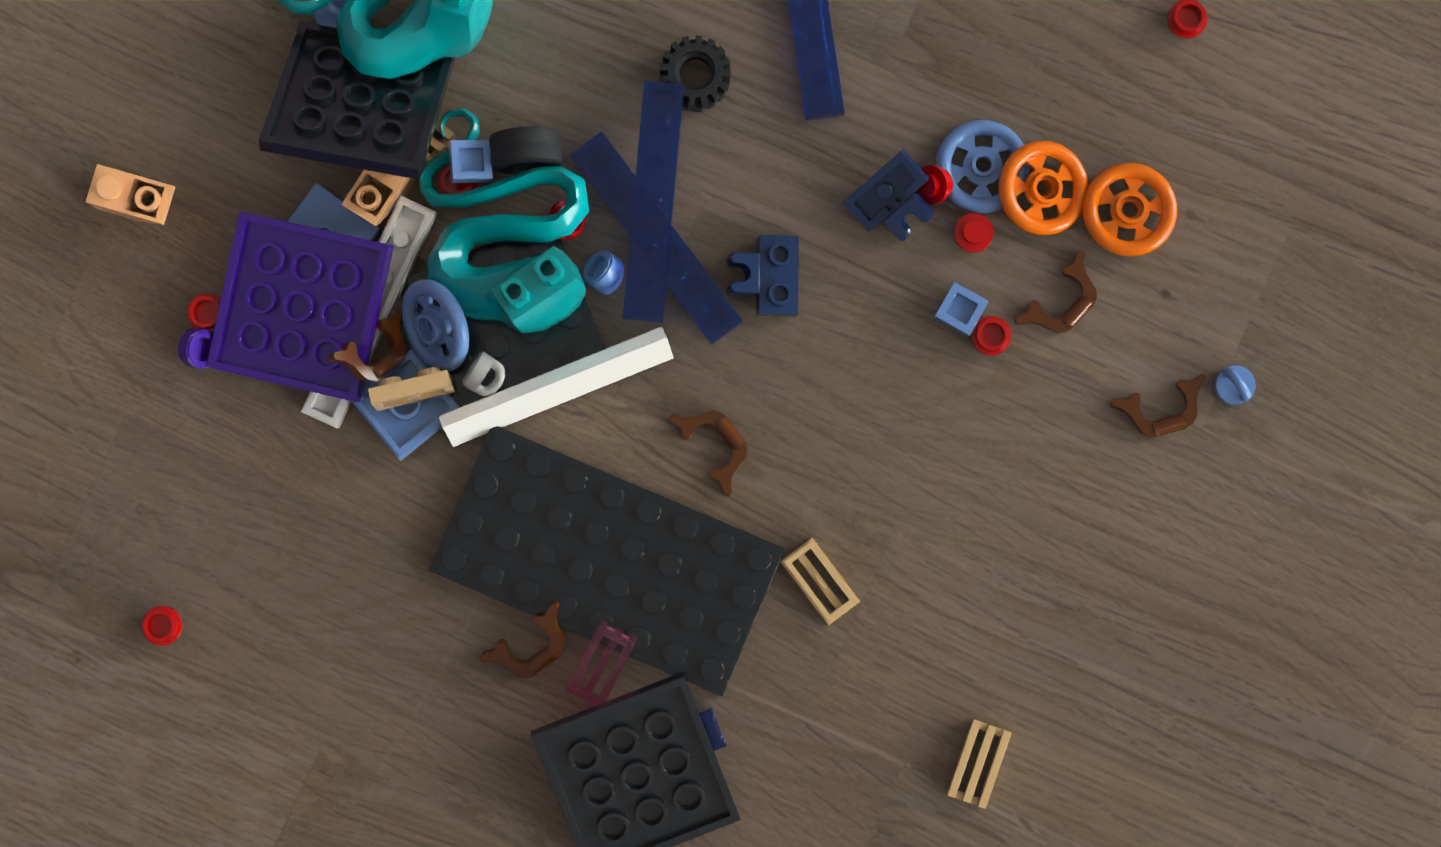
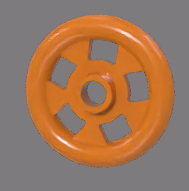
(1011, 186)
(1144, 239)

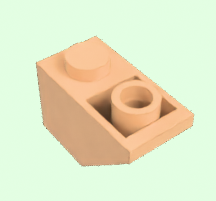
(129, 195)
(376, 195)

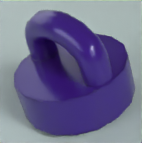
(195, 348)

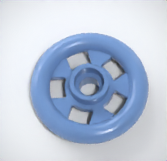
(964, 138)
(434, 325)

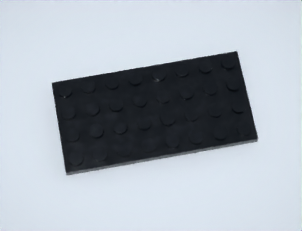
(609, 551)

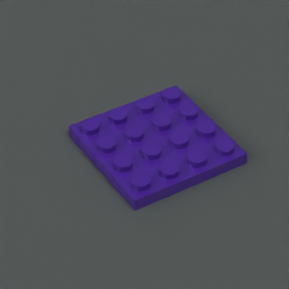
(294, 301)

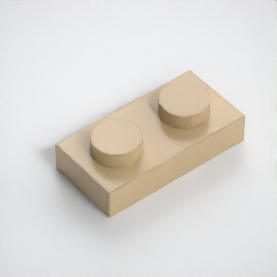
(427, 385)

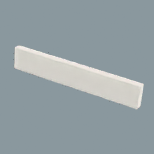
(407, 231)
(557, 386)

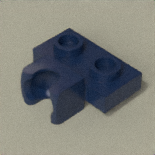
(891, 196)
(769, 275)

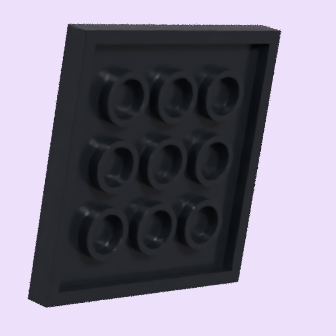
(350, 118)
(520, 353)
(637, 770)

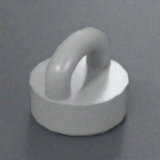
(477, 372)

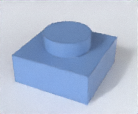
(470, 161)
(961, 309)

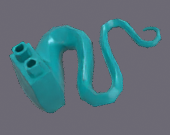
(413, 41)
(524, 292)

